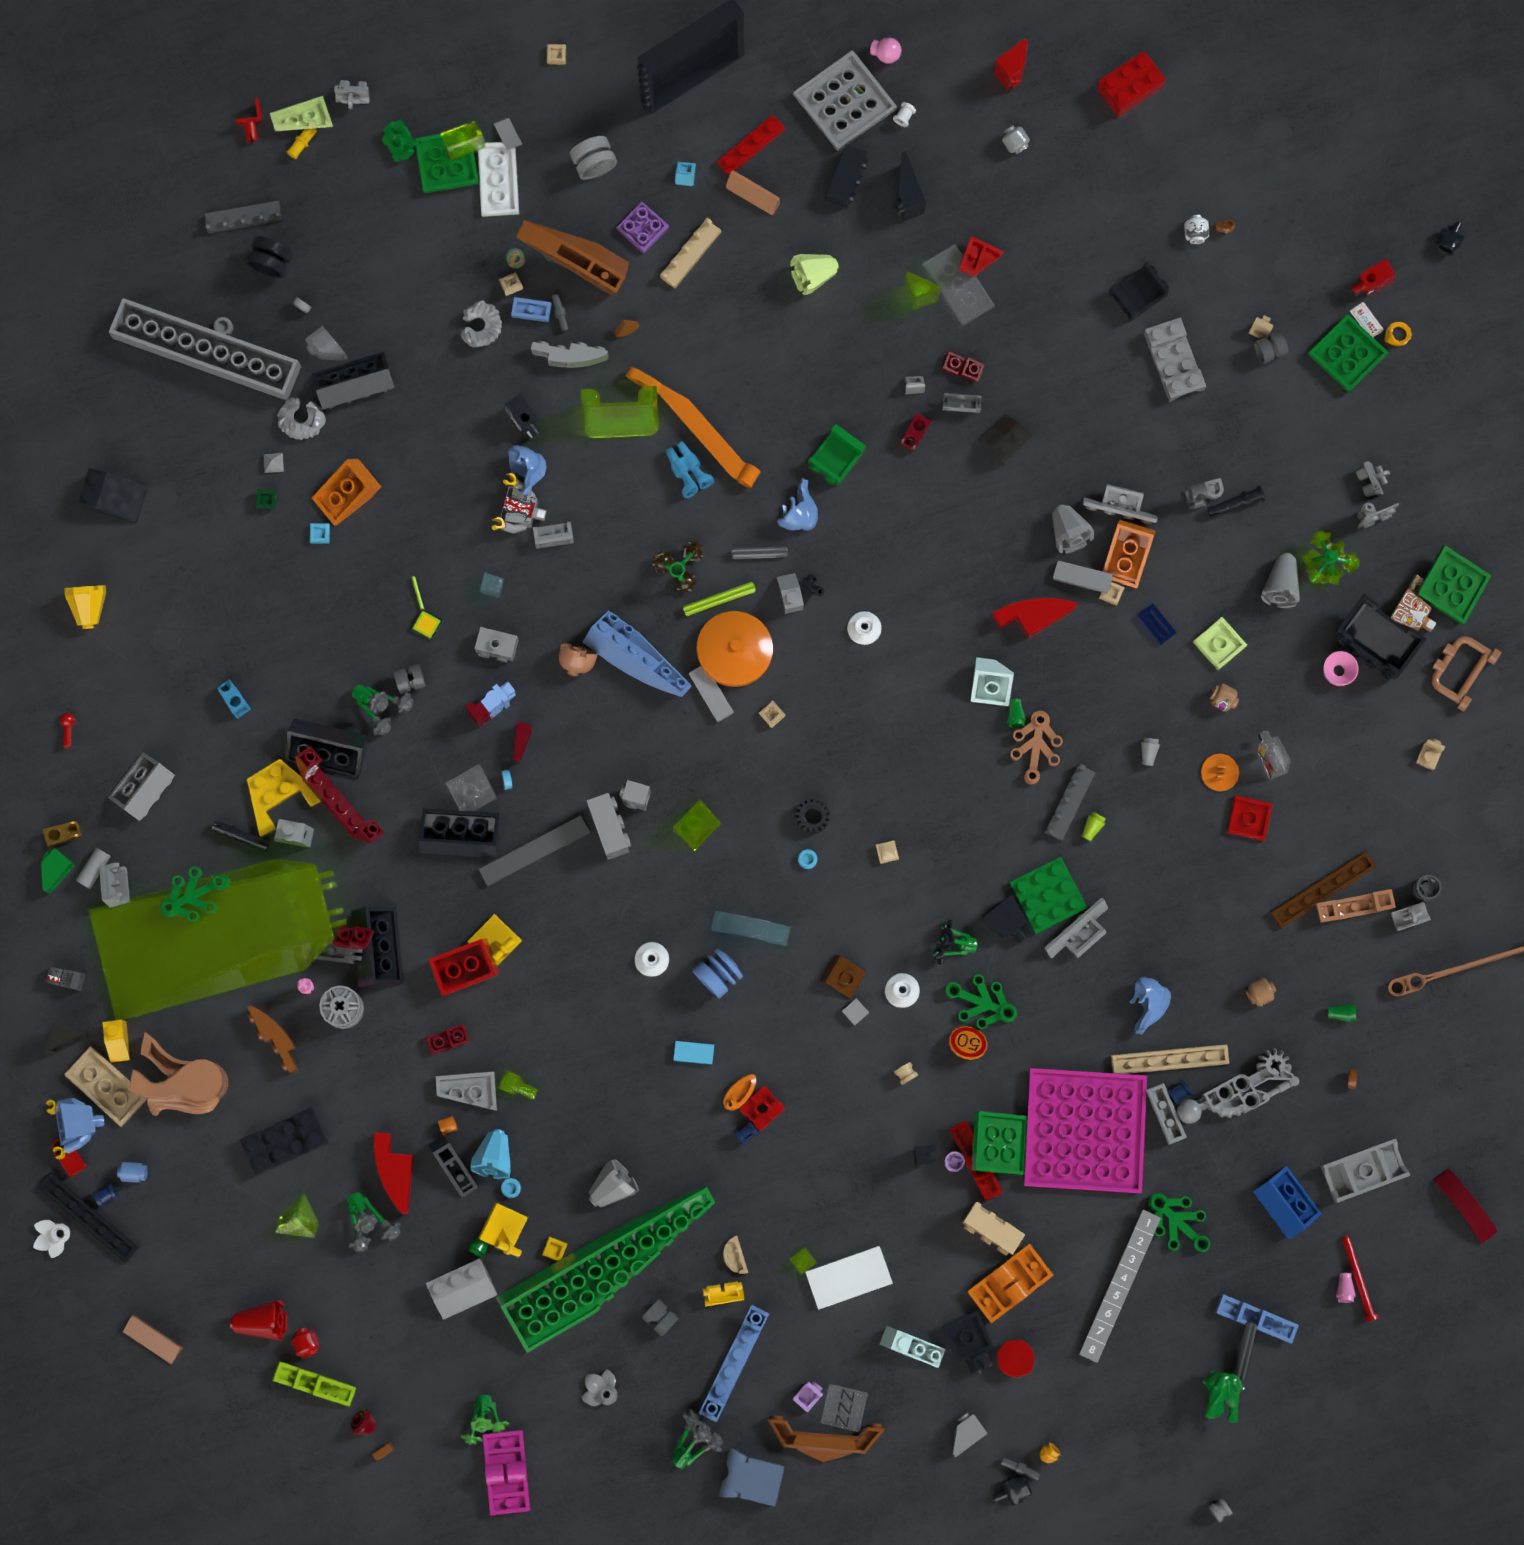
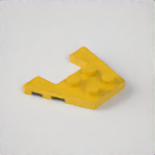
(273, 787)

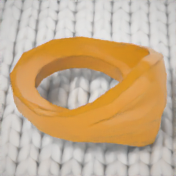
(1389, 338)

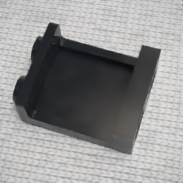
(1139, 291)

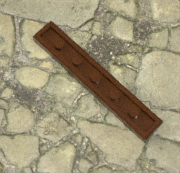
(1323, 890)

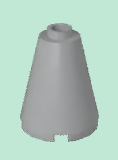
(1282, 583)

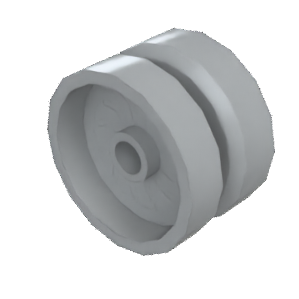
(593, 157)

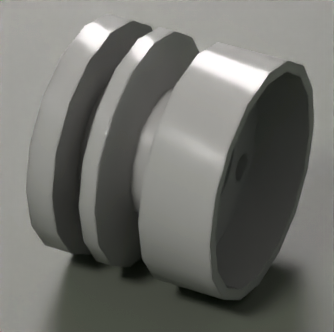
(352, 1011)

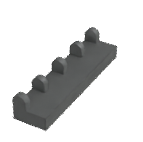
(243, 217)
(1070, 802)

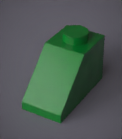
(54, 869)

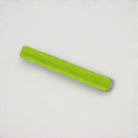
(719, 598)

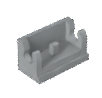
(553, 535)
(114, 884)

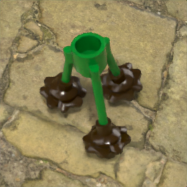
(684, 580)

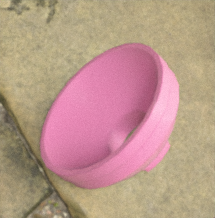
(1344, 660)

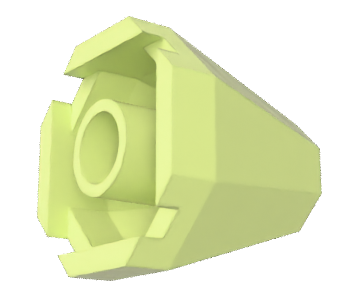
(812, 271)

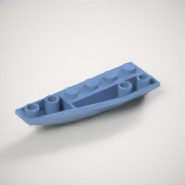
(634, 654)

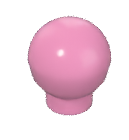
(887, 50)

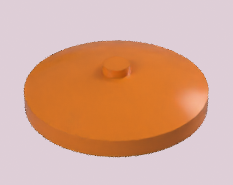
(734, 648)

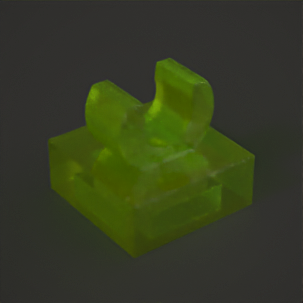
(803, 1261)

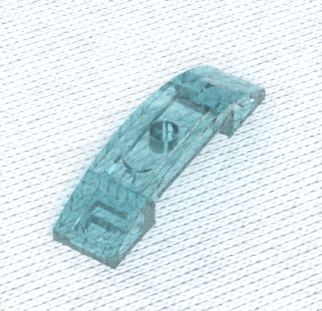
(750, 927)

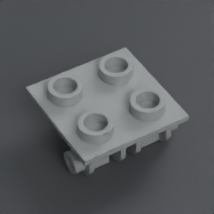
(1368, 514)

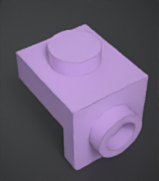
(808, 1395)

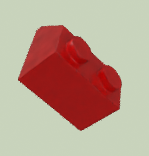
(1011, 65)

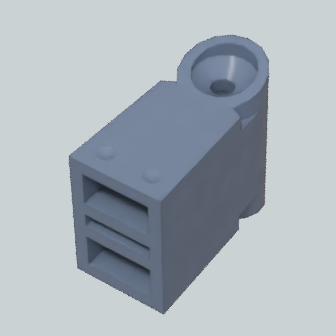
(751, 1479)

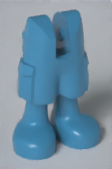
(686, 464)

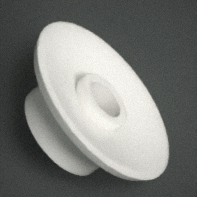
(862, 636)
(651, 968)
(899, 999)

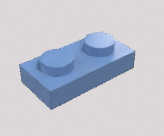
(531, 309)

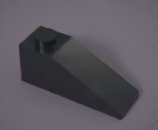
(453, 1166)

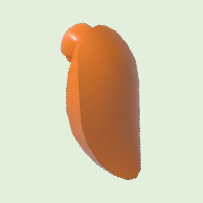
(739, 1092)

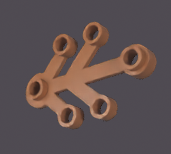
(1036, 744)

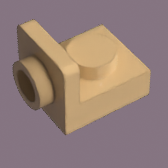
(1430, 753)

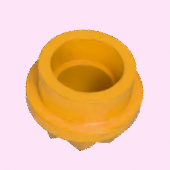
(1049, 1453)

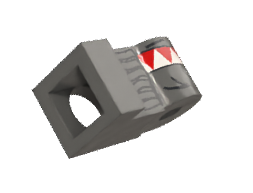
(65, 978)

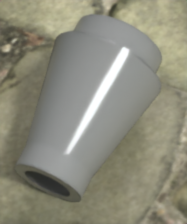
(1149, 750)

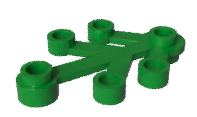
(190, 896)
(985, 1003)
(1176, 1220)

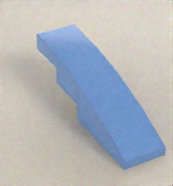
(1265, 1321)

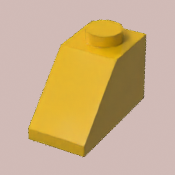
(116, 1040)

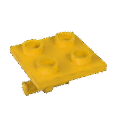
(499, 936)
(503, 1229)

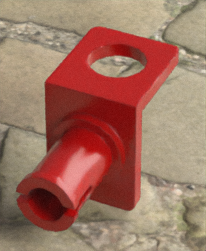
(250, 123)

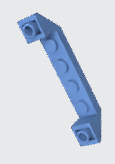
(734, 1363)

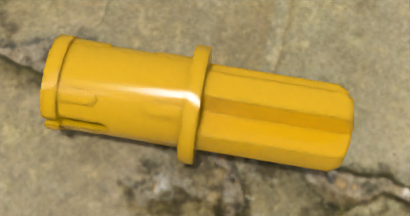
(301, 142)

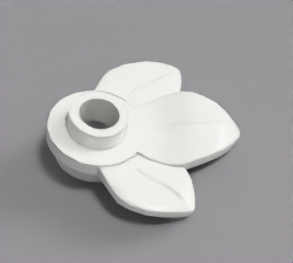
(49, 1239)

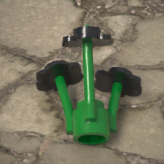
(965, 943)

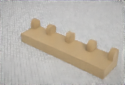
(690, 253)

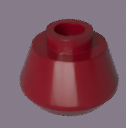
(363, 1423)

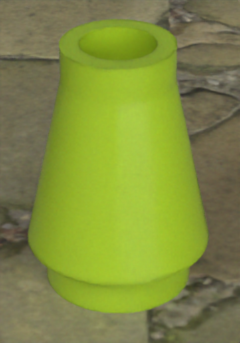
(1093, 825)

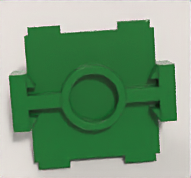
(398, 140)

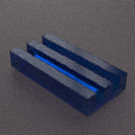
(1166, 636)

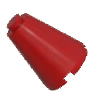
(261, 1321)

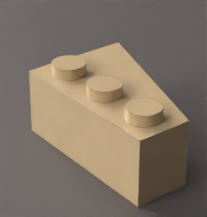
(992, 1229)

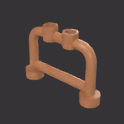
(1449, 651)

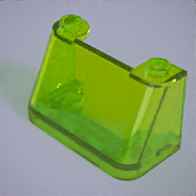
(620, 418)

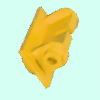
(716, 1295)

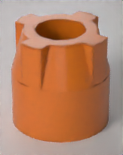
(448, 1125)

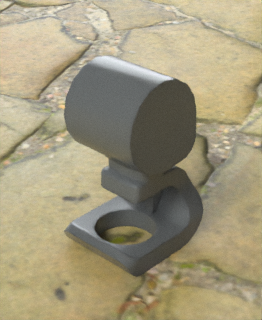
(1198, 494)

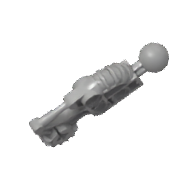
(1234, 1104)

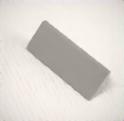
(1166, 1113)

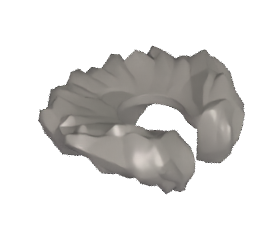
(492, 324)
(295, 430)

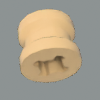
(906, 1073)

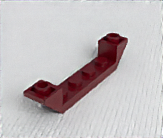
(333, 800)

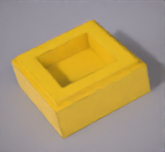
(554, 1249)

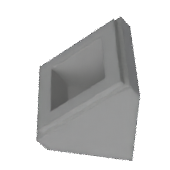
(914, 385)

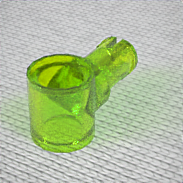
(513, 1084)

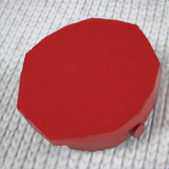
(1016, 1358)

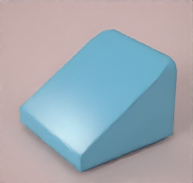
(685, 173)

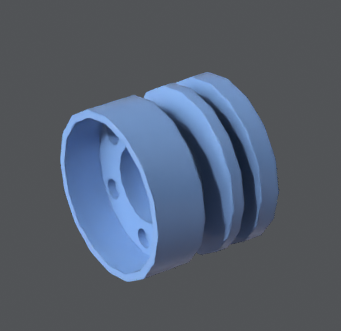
(717, 972)

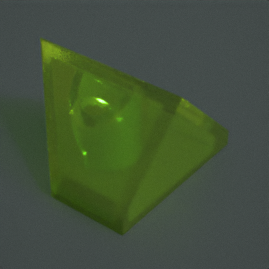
(299, 1219)

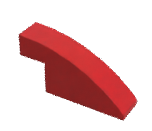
(1034, 614)
(394, 1171)

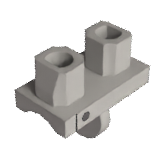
(352, 94)
(1367, 471)
(1410, 916)

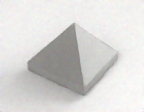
(273, 463)

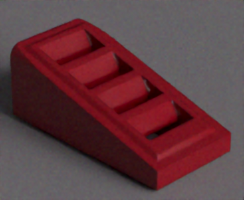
(522, 736)

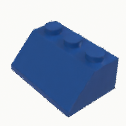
(1287, 1202)

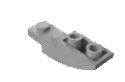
(577, 356)

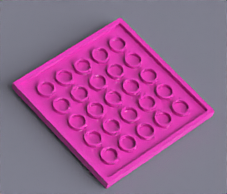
(1085, 1130)

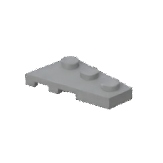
(472, 1088)

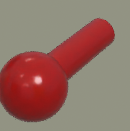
(67, 720)

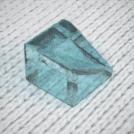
(491, 585)

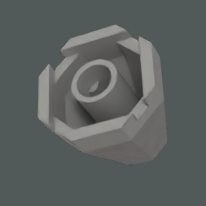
(1070, 529)
(612, 1185)

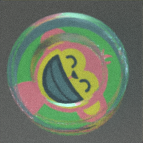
(515, 258)

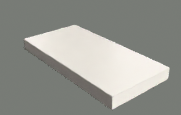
(498, 180)
(849, 1277)

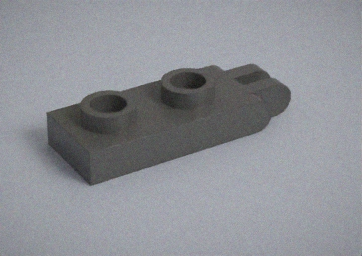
(339, 954)

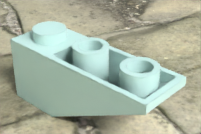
(912, 1346)

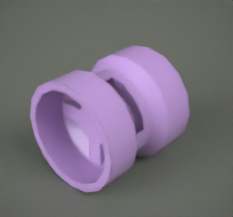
(954, 1161)

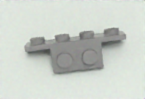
(1122, 502)
(1081, 933)

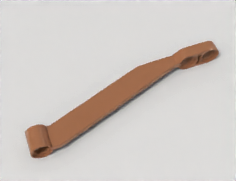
(1408, 988)

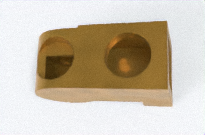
(62, 834)

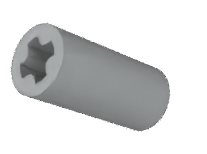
(91, 869)

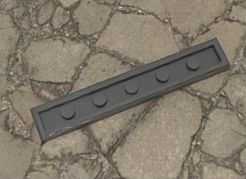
(534, 851)

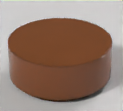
(1352, 1079)

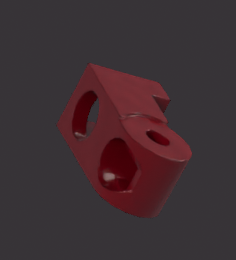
(915, 432)

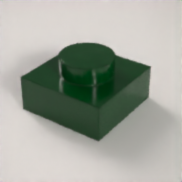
(266, 499)

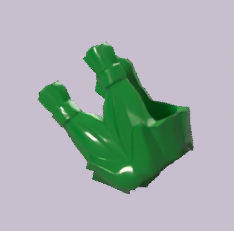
(1223, 1387)

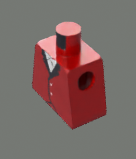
(1380, 274)

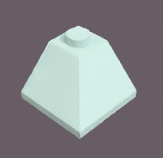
(991, 682)

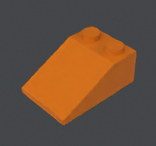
(346, 491)
(1128, 553)

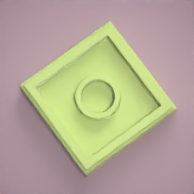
(1220, 643)

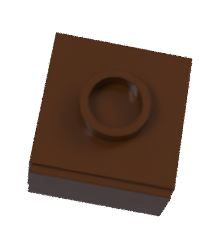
(843, 975)

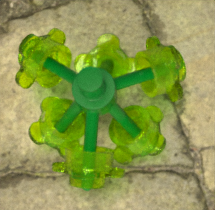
(1333, 553)

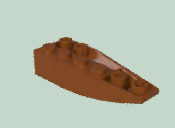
(578, 255)

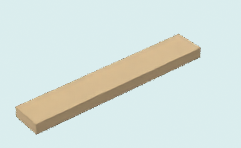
(1170, 1059)

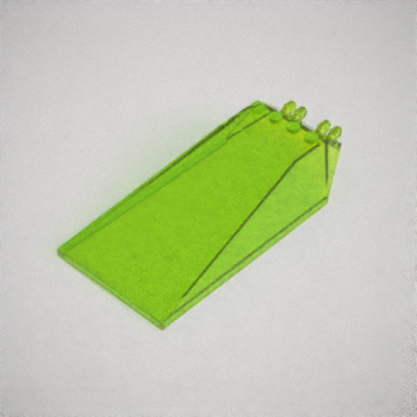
(263, 929)

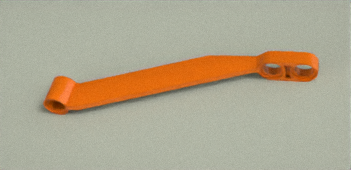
(701, 428)

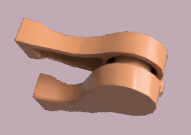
(191, 1085)

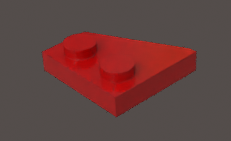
(978, 257)

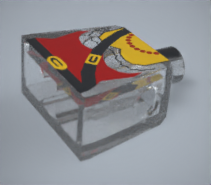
(1273, 755)

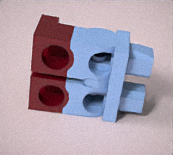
(491, 704)

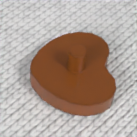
(1225, 226)

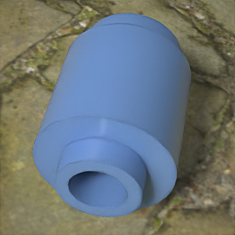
(132, 1172)

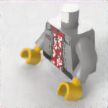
(518, 509)

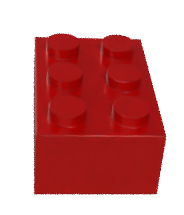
(1131, 84)
(464, 966)

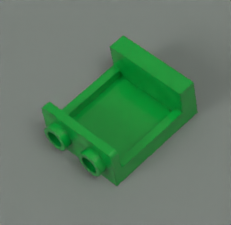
(836, 455)

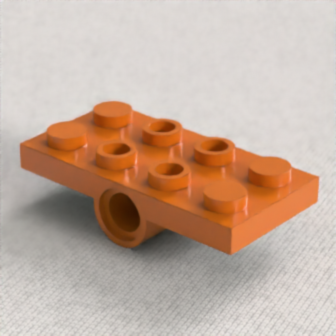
(1010, 1283)

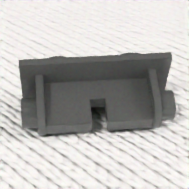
(962, 402)

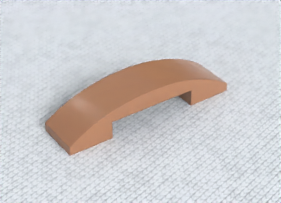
(1355, 906)

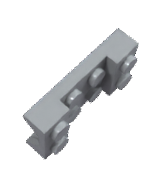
(1174, 359)
(1364, 1171)

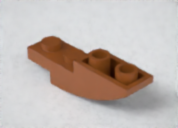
(271, 1031)

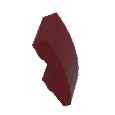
(962, 367)
(353, 938)
(447, 1039)

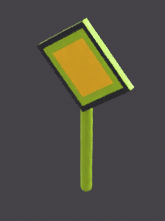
(425, 623)

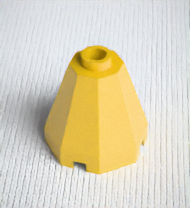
(86, 604)

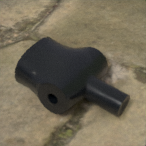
(1450, 240)
(1015, 1490)

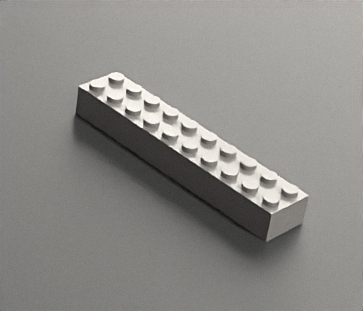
(205, 349)

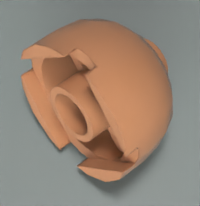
(576, 659)

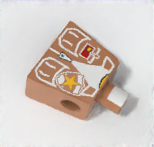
(1413, 612)

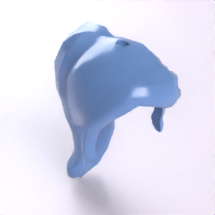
(528, 465)
(800, 516)
(1154, 1000)

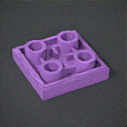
(642, 227)

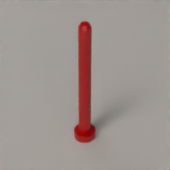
(1359, 1280)

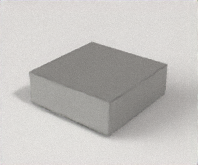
(855, 1012)

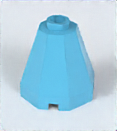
(493, 1156)

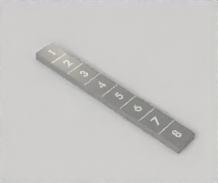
(1119, 1286)

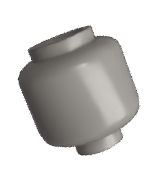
(1015, 139)

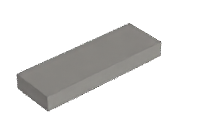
(1083, 577)
(711, 694)

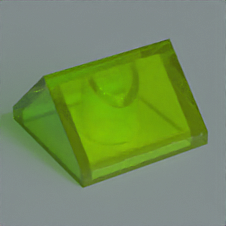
(463, 140)
(921, 291)
(696, 825)

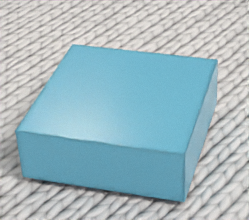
(319, 533)

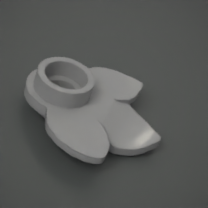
(598, 1386)

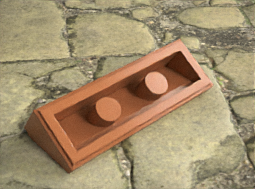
(753, 193)
(152, 1339)

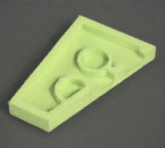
(302, 116)

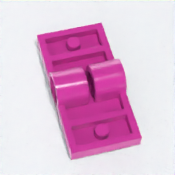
(506, 1472)

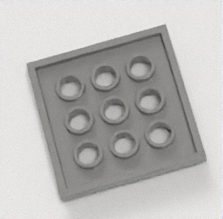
(835, 74)

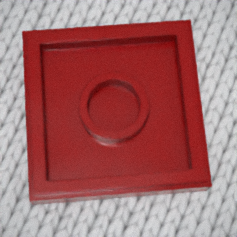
(1249, 818)

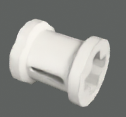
(904, 114)

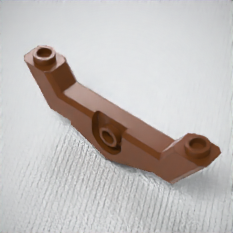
(825, 1446)

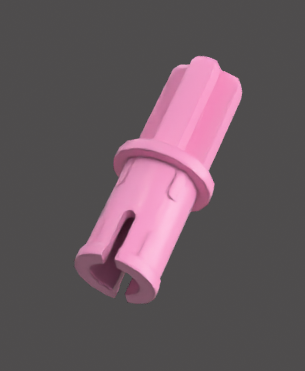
(305, 986)

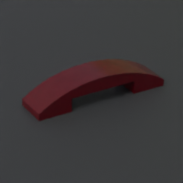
(1466, 1205)

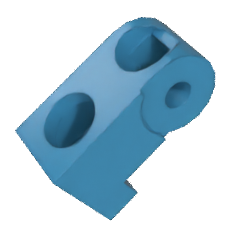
(233, 699)

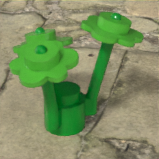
(480, 1424)

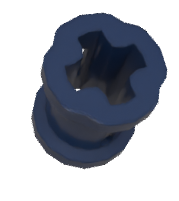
(1179, 1092)
(746, 1133)
(105, 1195)

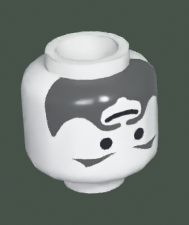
(1196, 229)

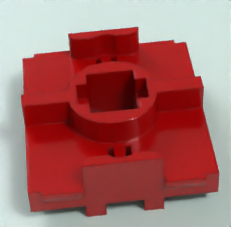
(755, 1101)

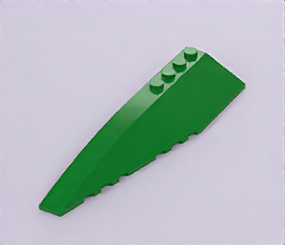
(591, 1275)

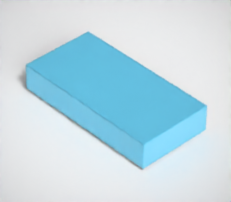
(694, 1052)

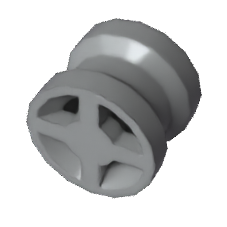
(1220, 1509)

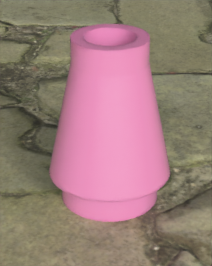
(1345, 1289)

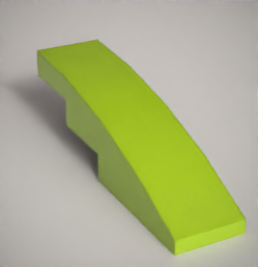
(314, 1383)

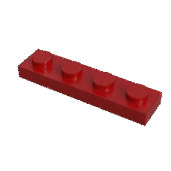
(751, 145)

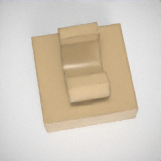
(1261, 327)

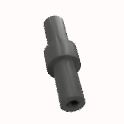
(560, 313)
(1020, 1469)

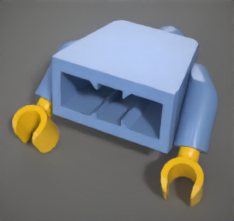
(74, 1124)

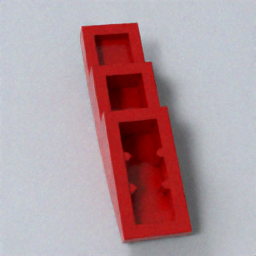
(985, 1181)

